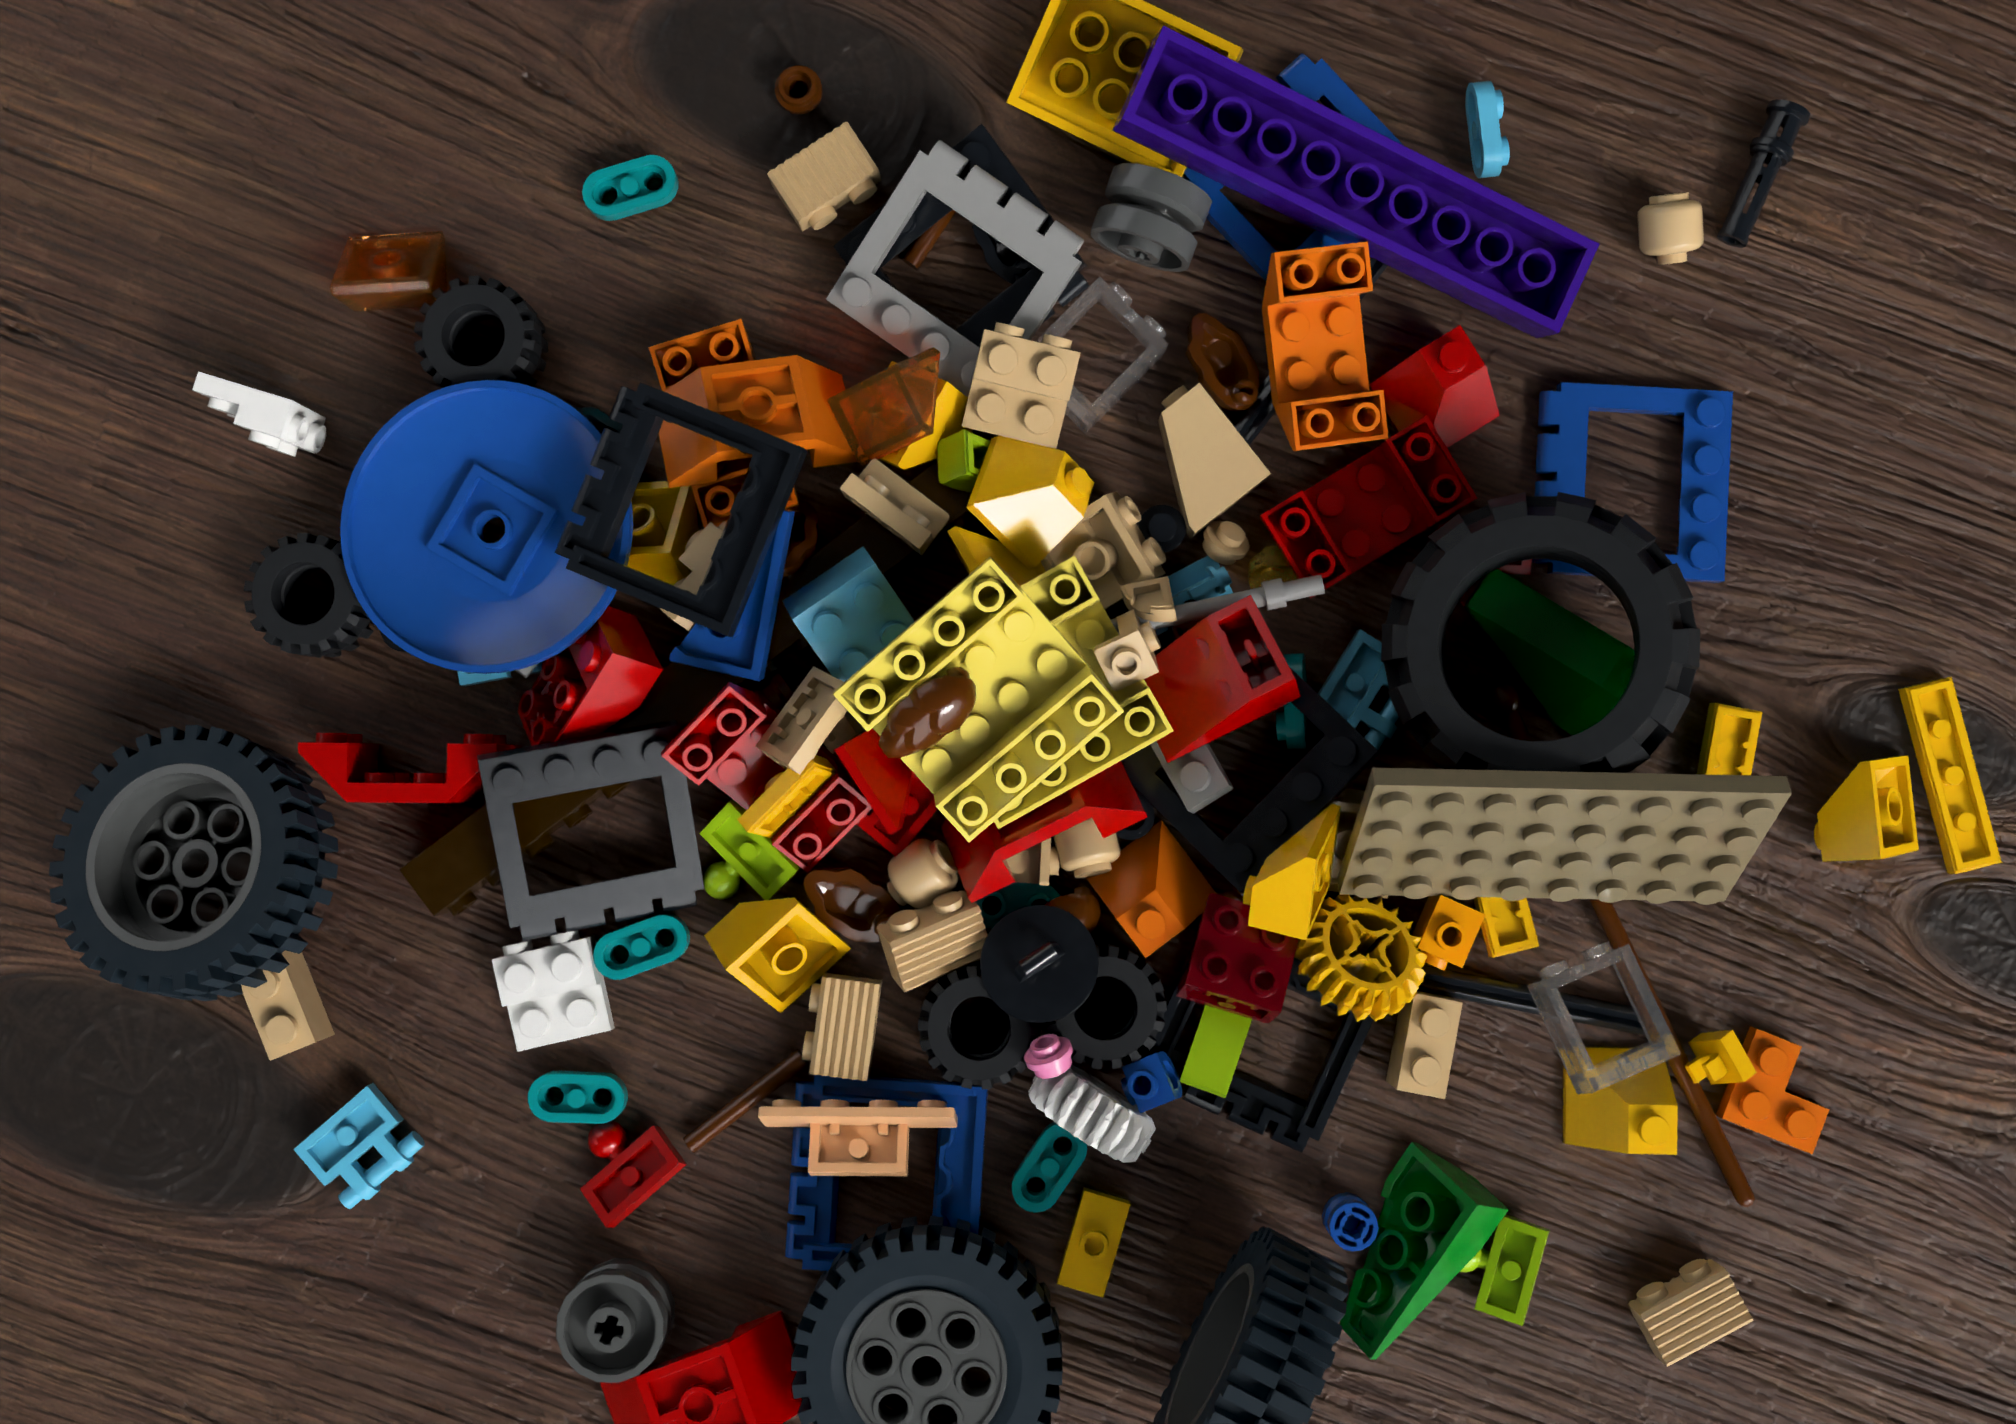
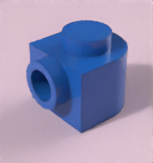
(1151, 1082)

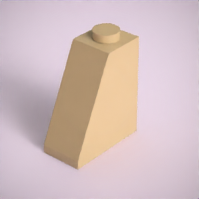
(1206, 457)

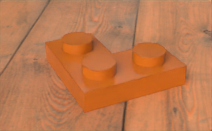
(1762, 1099)

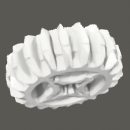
(1094, 1113)

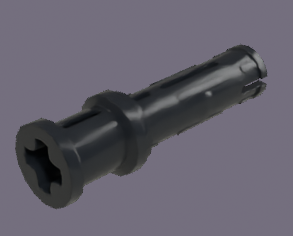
(1767, 150)

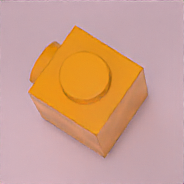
(1447, 931)

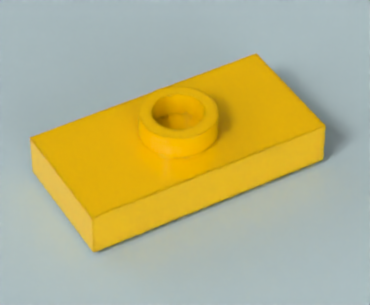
(1729, 740)
(785, 797)
(1506, 925)
(1093, 1242)

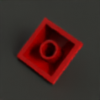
(1445, 384)
(880, 779)

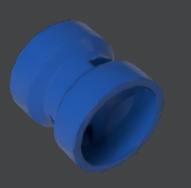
(1345, 1212)

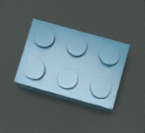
(848, 614)

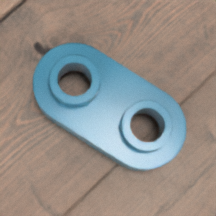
(1487, 146)

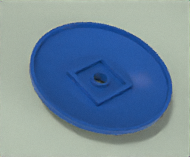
(420, 518)

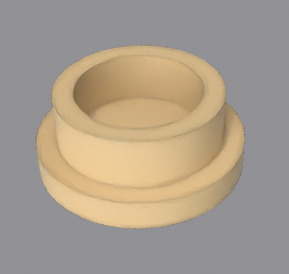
(1225, 542)

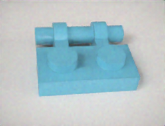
(1355, 684)
(350, 1134)

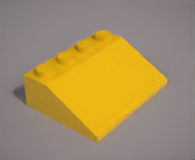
(1087, 64)

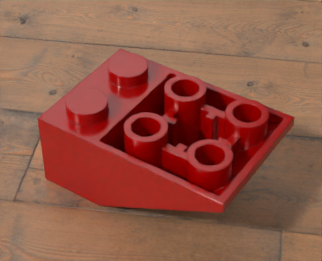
(1220, 678)
(591, 681)

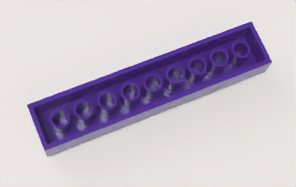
(1354, 184)

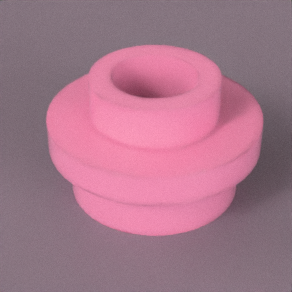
(1049, 1056)

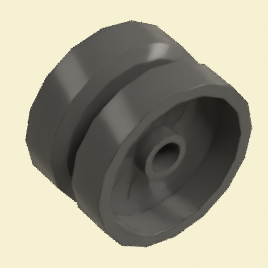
(1151, 217)
(612, 1349)

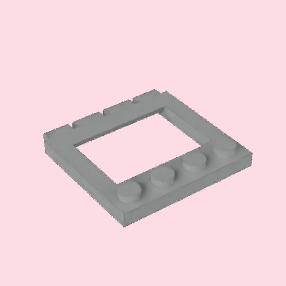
(978, 200)

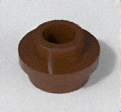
(796, 76)

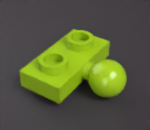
(745, 856)
(1509, 1269)

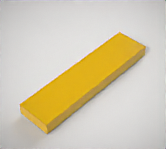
(1949, 775)

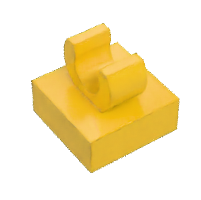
(1719, 1058)

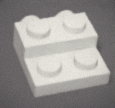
(269, 418)
(553, 990)

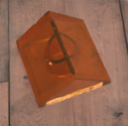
(391, 271)
(889, 407)

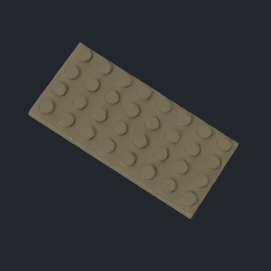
(1557, 834)

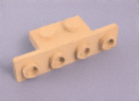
(858, 1138)

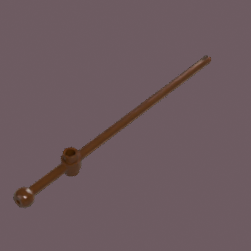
(1504, 702)

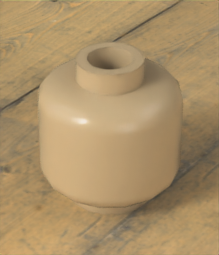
(1670, 227)
(1085, 850)
(921, 873)

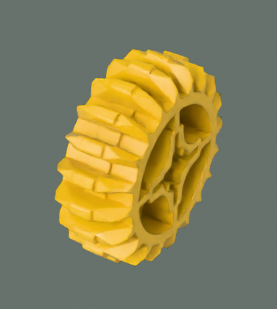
(1370, 958)

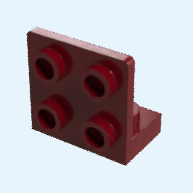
(1237, 964)

